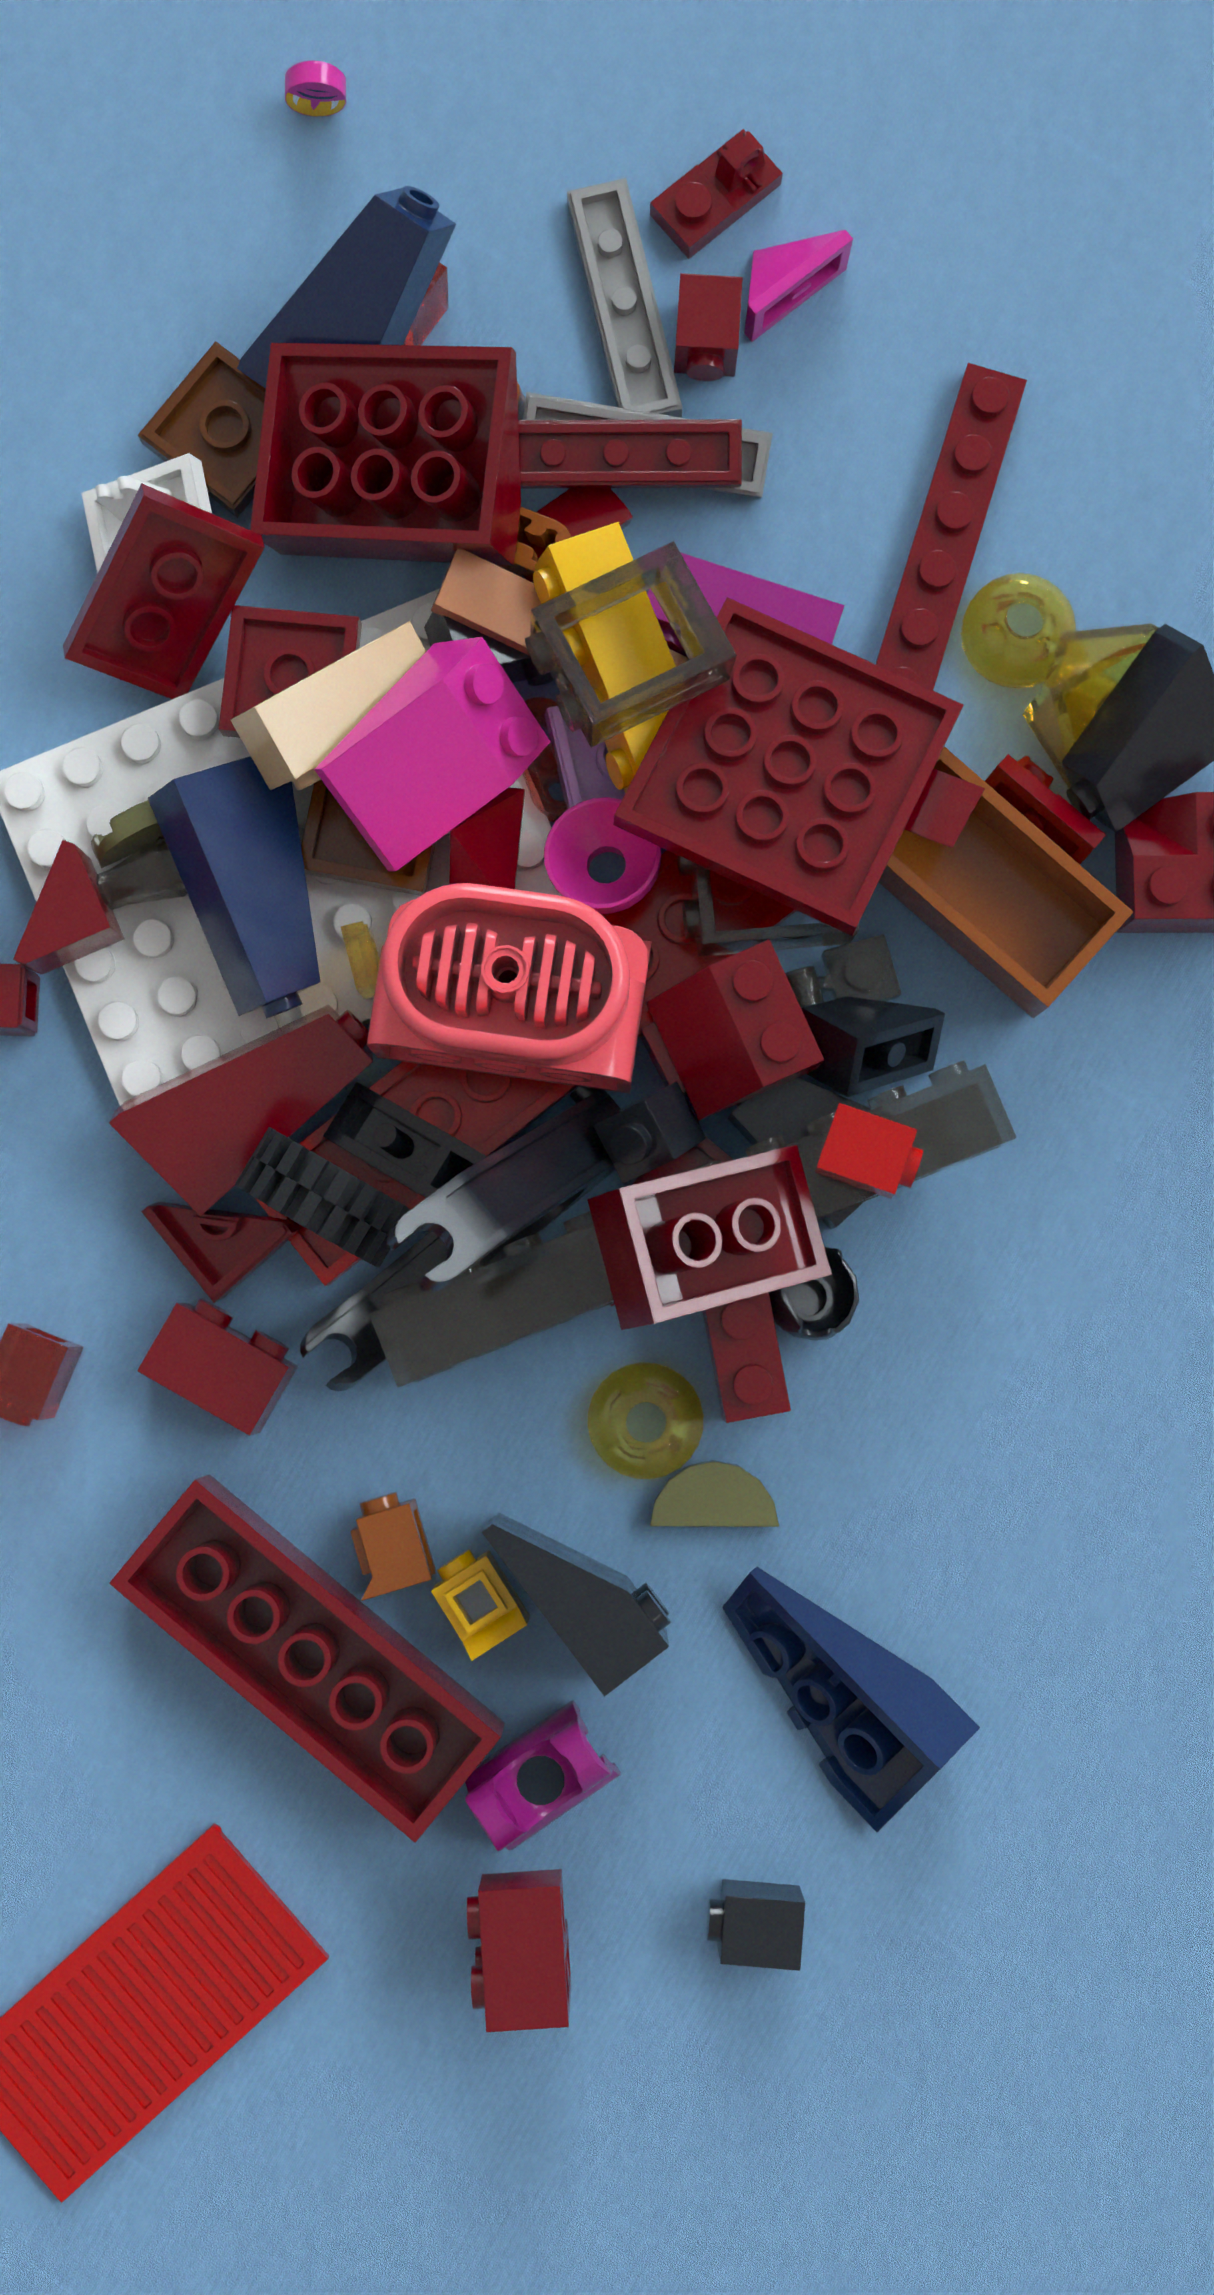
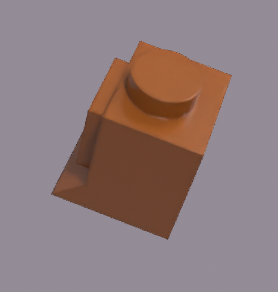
(392, 1545)

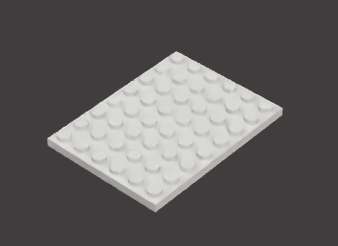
(158, 993)

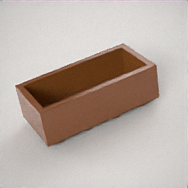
(1006, 898)

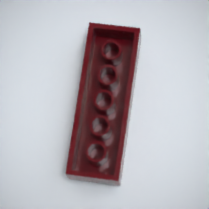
(309, 1655)

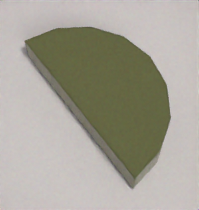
(130, 833)
(714, 1496)

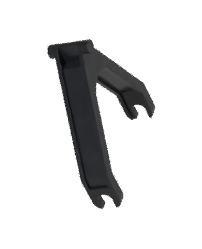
(473, 1218)

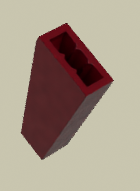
(212, 1118)

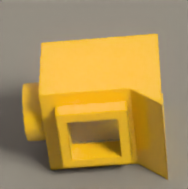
(479, 1602)

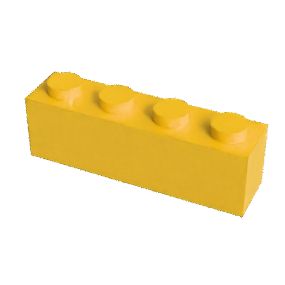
(614, 646)

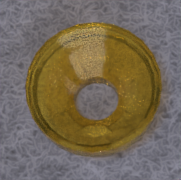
(999, 651)
(636, 1385)

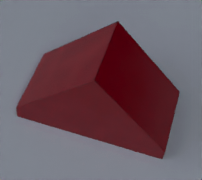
(68, 915)

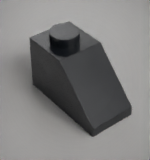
(872, 1042)

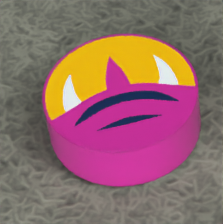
(315, 88)

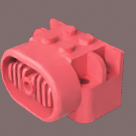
(559, 1021)

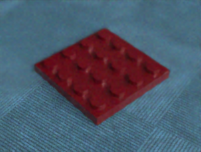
(791, 769)

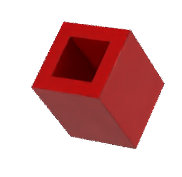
(869, 1152)

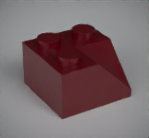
(1168, 866)

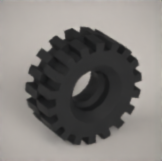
(321, 1197)

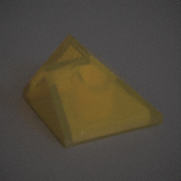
(1079, 682)

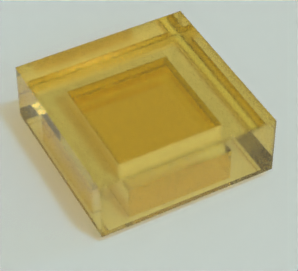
(362, 956)

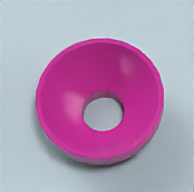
(584, 834)

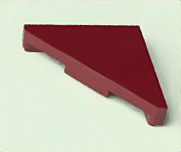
(219, 1245)

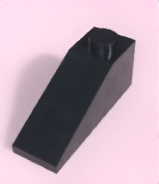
(399, 1142)

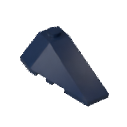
(864, 1706)

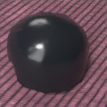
(818, 1306)

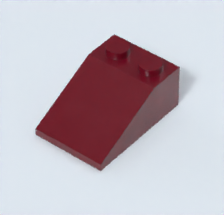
(708, 1237)

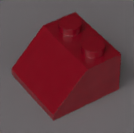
(735, 1030)

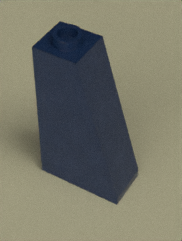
(365, 283)
(244, 879)

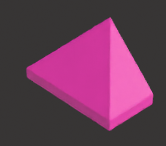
(790, 275)

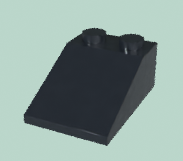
(589, 1605)

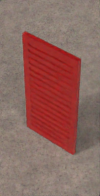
(145, 2009)

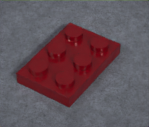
(162, 594)

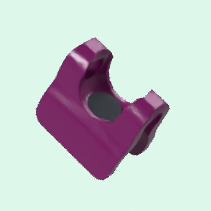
(537, 1779)

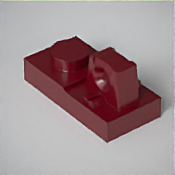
(715, 193)
(1028, 791)

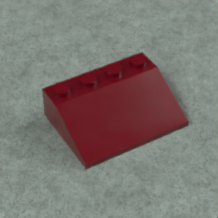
(389, 452)

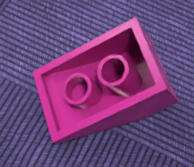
(433, 750)

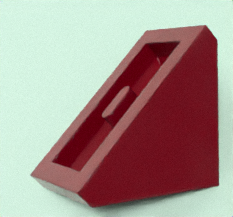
(488, 843)

